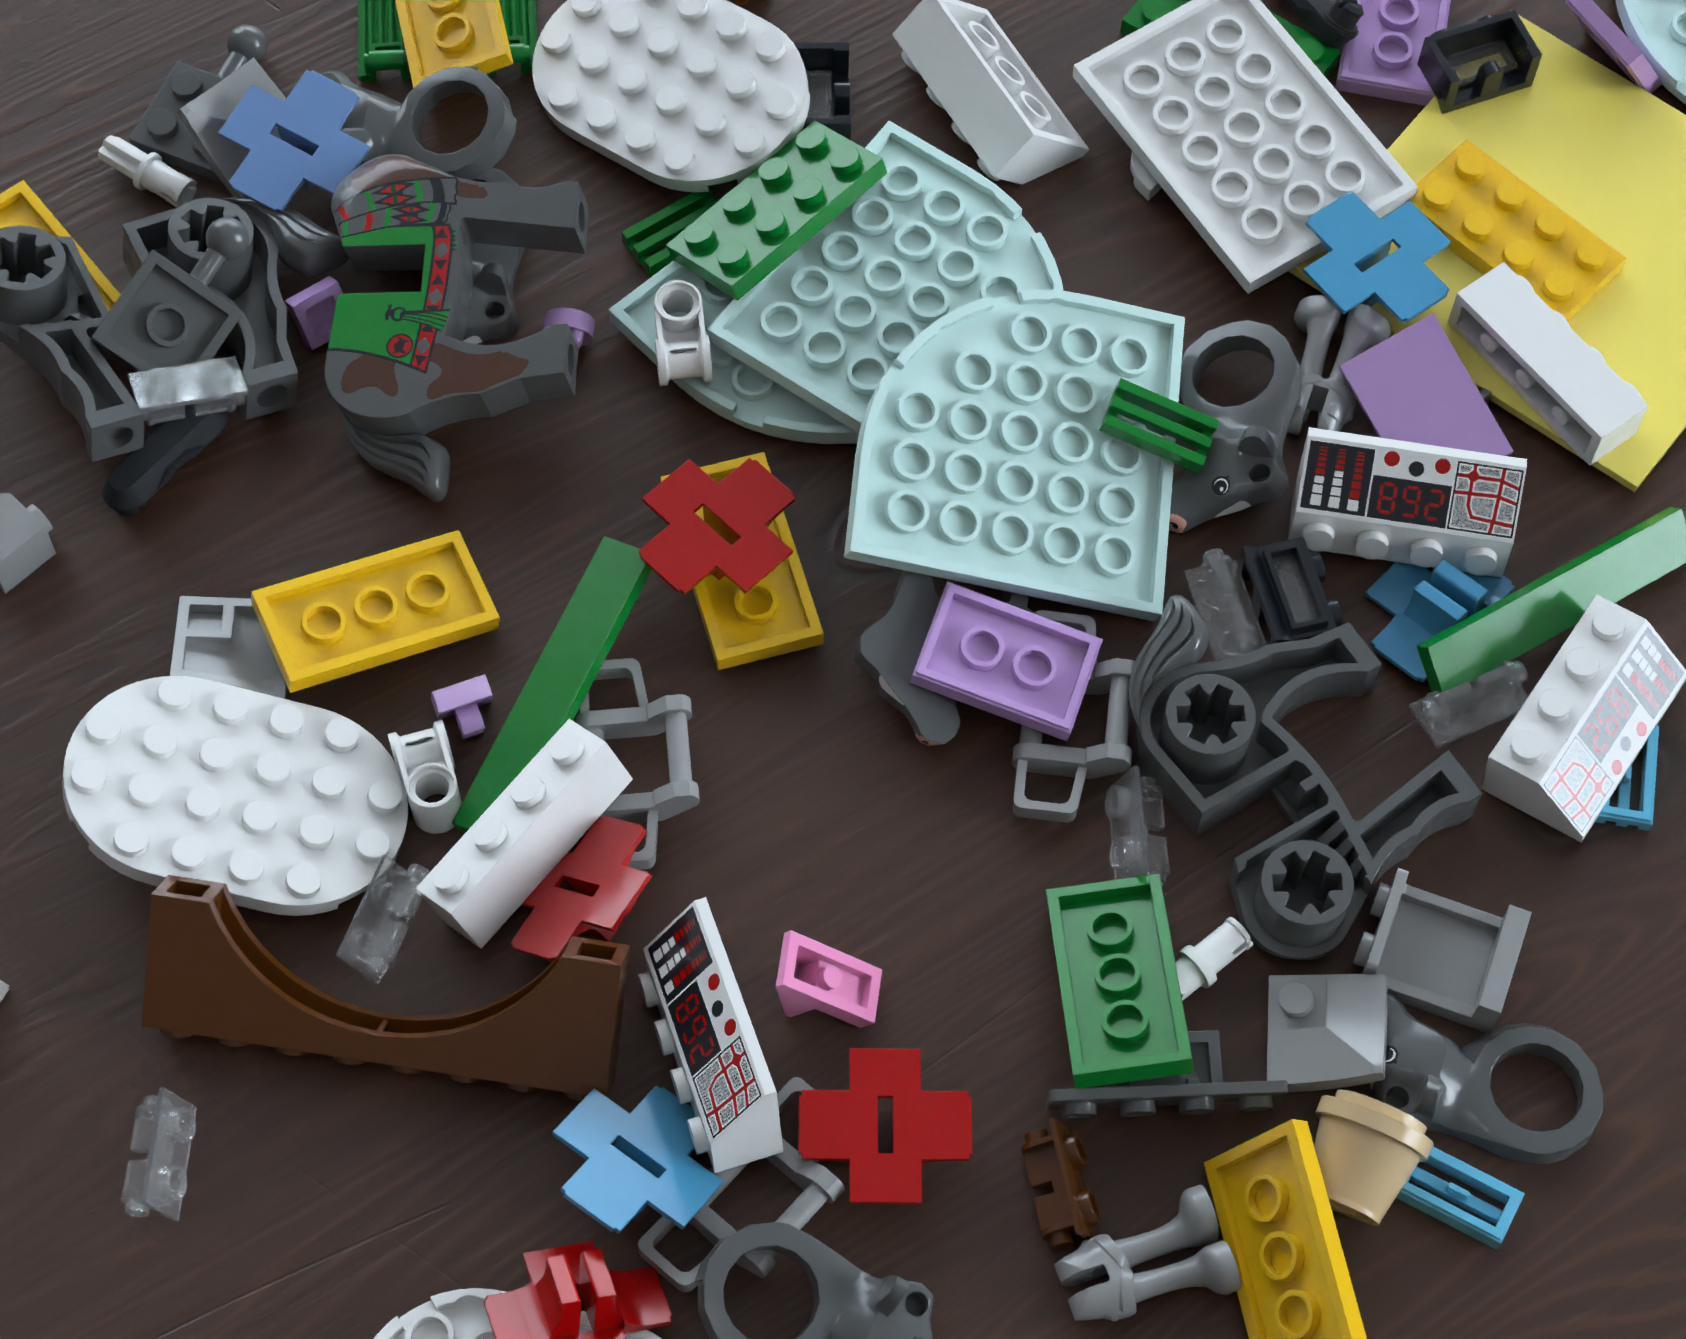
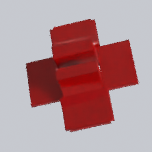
(734, 530)
(603, 887)
(923, 1126)
(552, 1307)

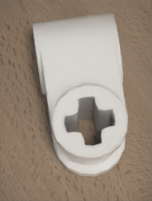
(681, 341)
(427, 769)

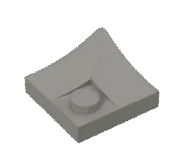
(210, 111)
(224, 644)
(1327, 1030)

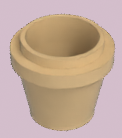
(1366, 1153)

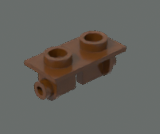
(1059, 1162)

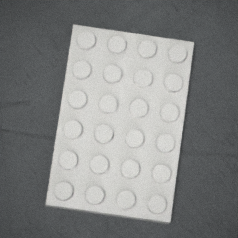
(1240, 132)

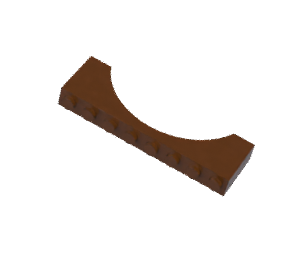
(221, 983)

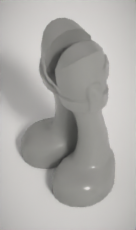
(1332, 395)
(1117, 1298)

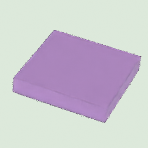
(1615, 44)

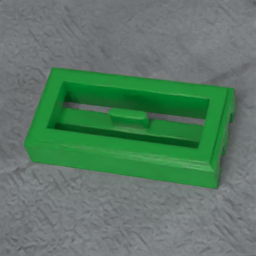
(662, 228)
(1162, 417)

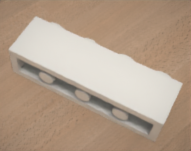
(1547, 363)
(525, 833)

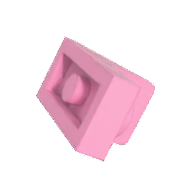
(827, 981)

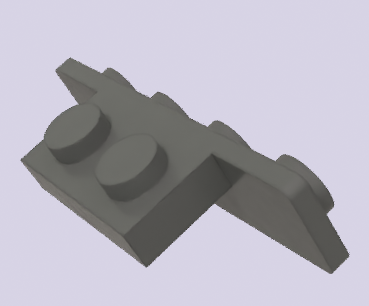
(1192, 1092)

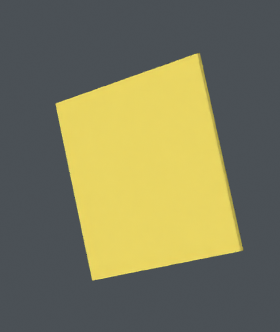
(1620, 171)

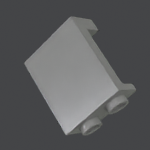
(1442, 953)

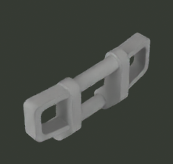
(648, 719)
(1082, 764)
(813, 1178)

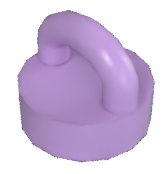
(579, 322)

